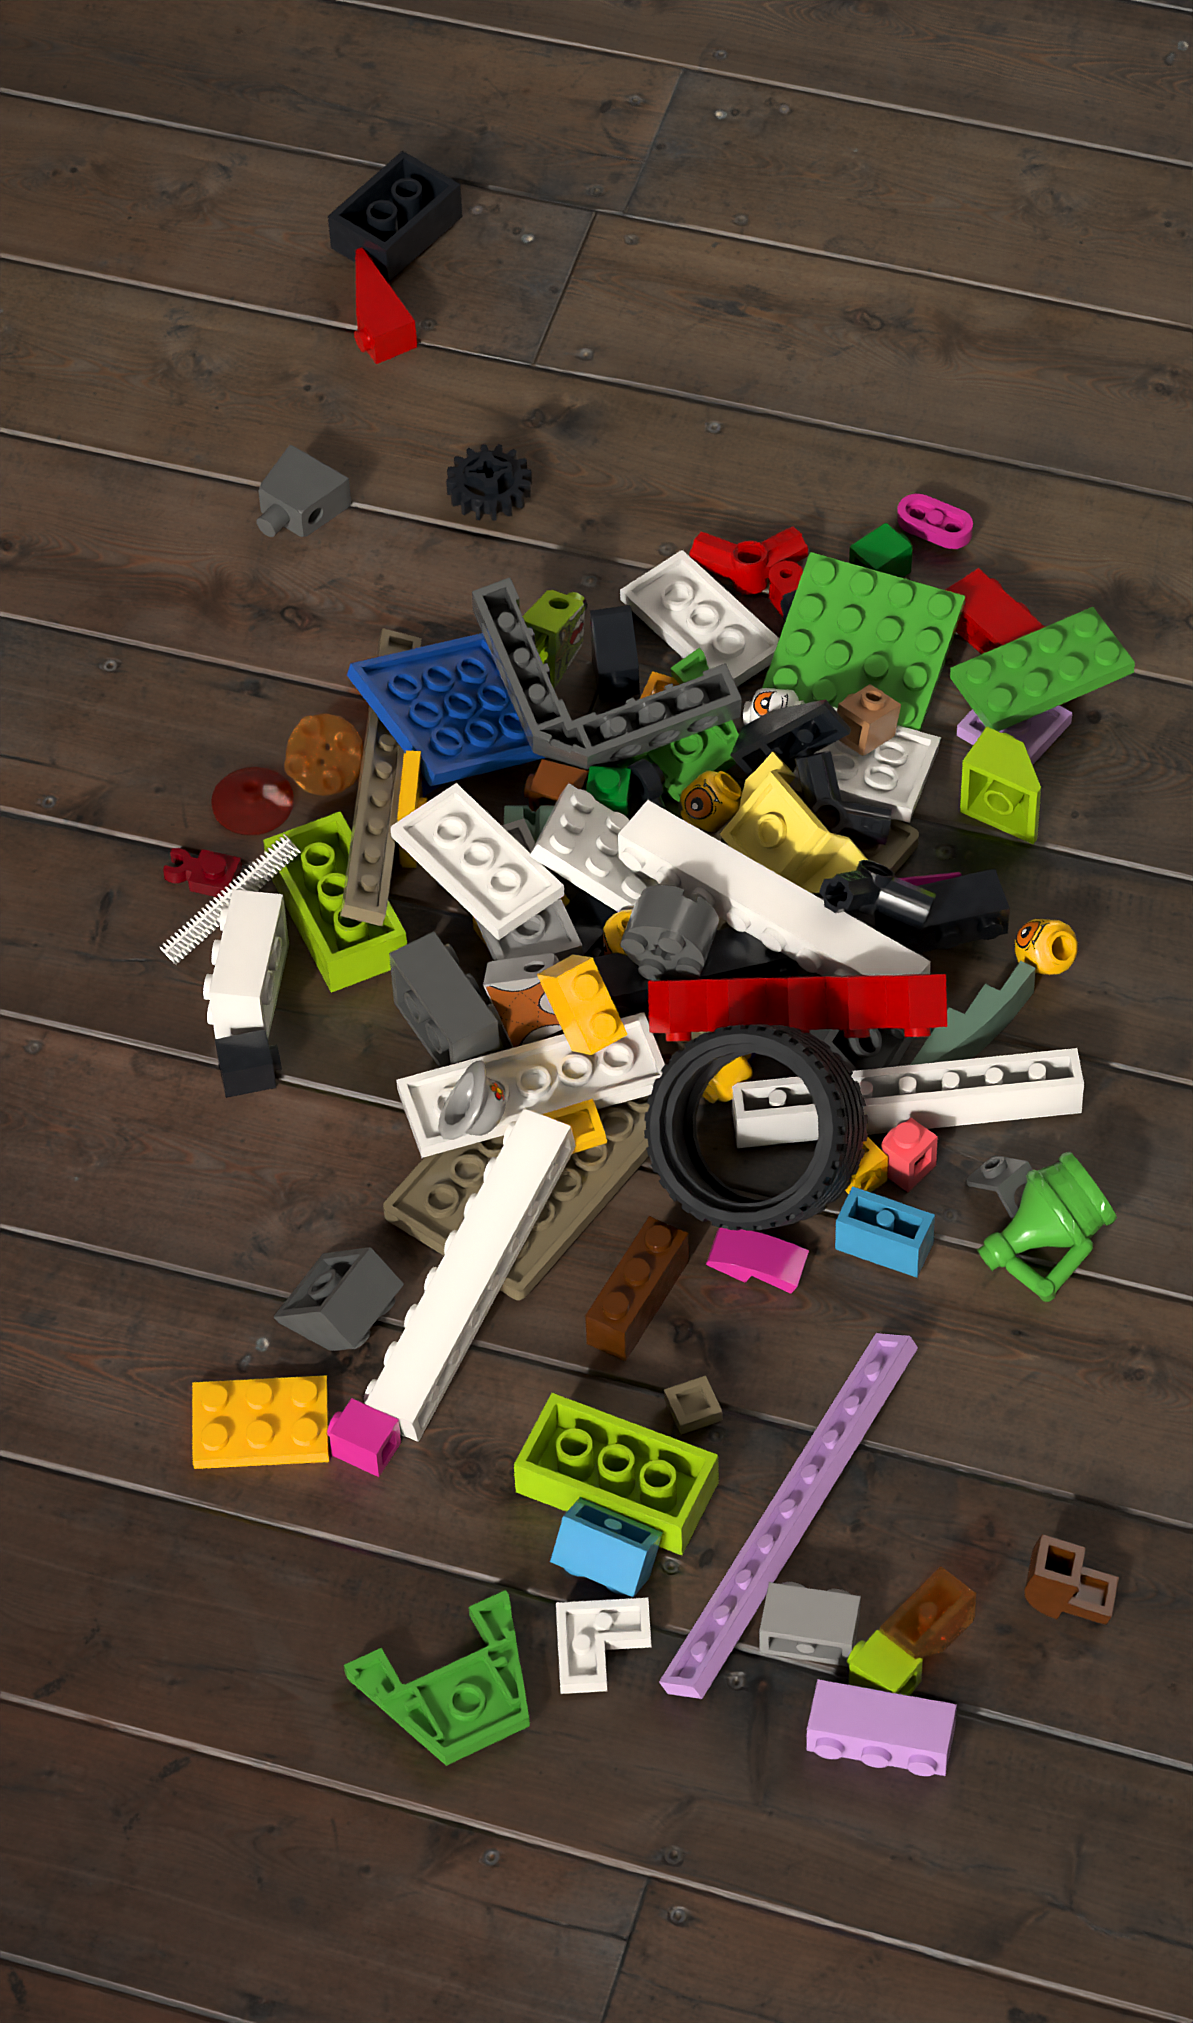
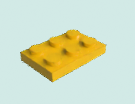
(260, 1422)

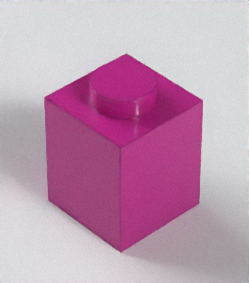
(364, 1437)

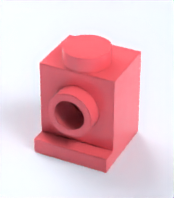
(904, 1147)

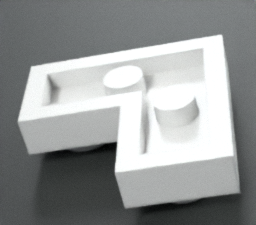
(591, 1628)

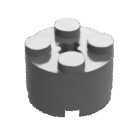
(669, 933)

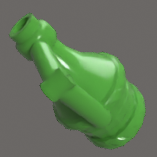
(1056, 1210)

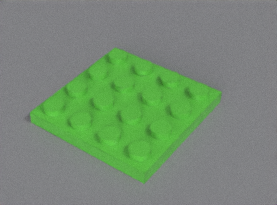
(862, 630)

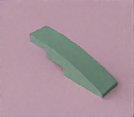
(982, 1022)

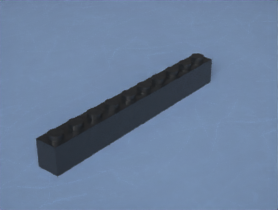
(962, 912)

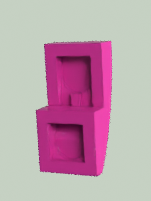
(757, 1255)

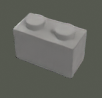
(809, 1623)

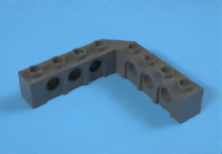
(592, 738)

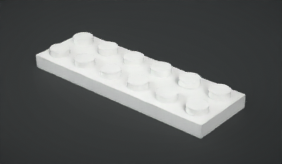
(540, 1079)

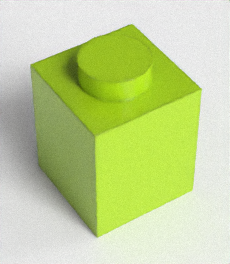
(883, 1666)

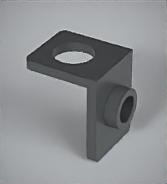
(1002, 1176)

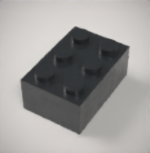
(396, 214)

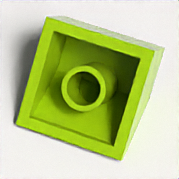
(1001, 785)

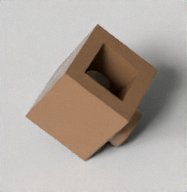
(871, 717)

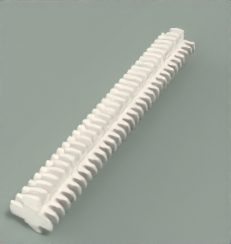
(211, 917)

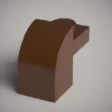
(1062, 1584)

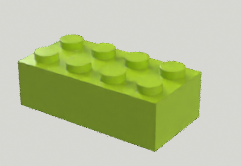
(313, 894)
(618, 1467)

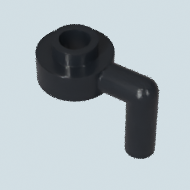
(647, 781)

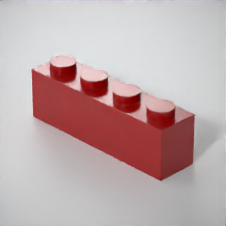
(991, 614)

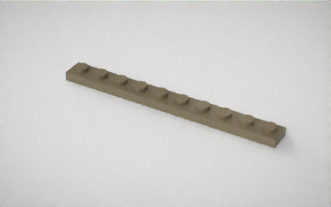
(375, 809)

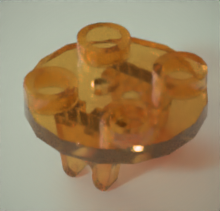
(308, 746)

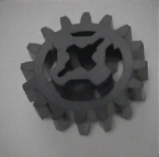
(489, 482)

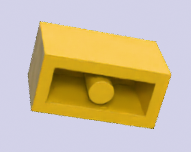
(582, 1004)

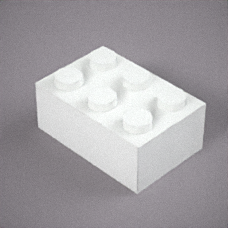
(247, 964)

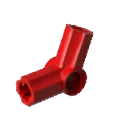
(749, 560)

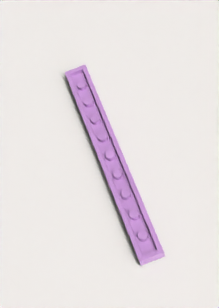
(788, 1516)

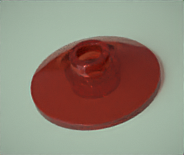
(255, 812)

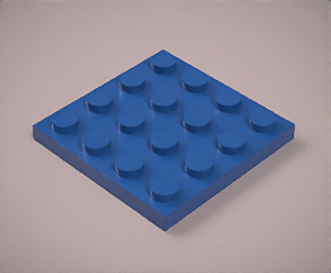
(447, 706)

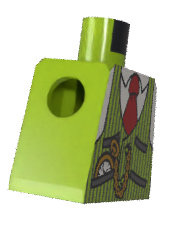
(557, 629)

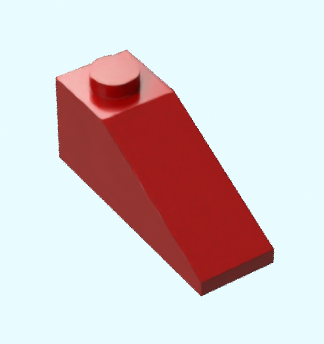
(382, 319)

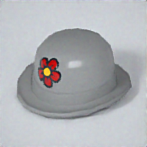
(473, 1105)

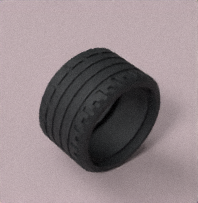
(673, 1131)

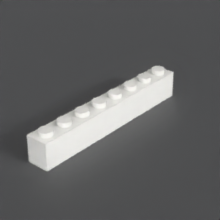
(759, 899)
(928, 1092)
(471, 1271)

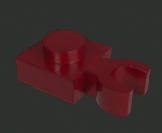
(205, 874)

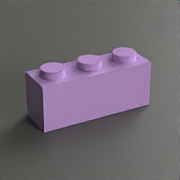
(881, 1728)

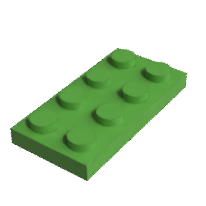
(1042, 670)

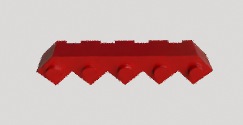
(800, 1002)

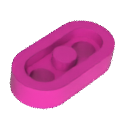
(938, 523)

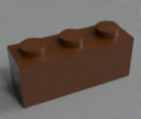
(637, 1288)

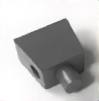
(301, 494)

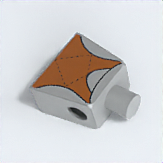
(521, 998)

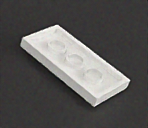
(697, 612)
(477, 861)

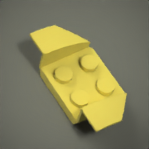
(784, 833)

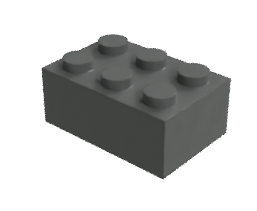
(443, 1002)

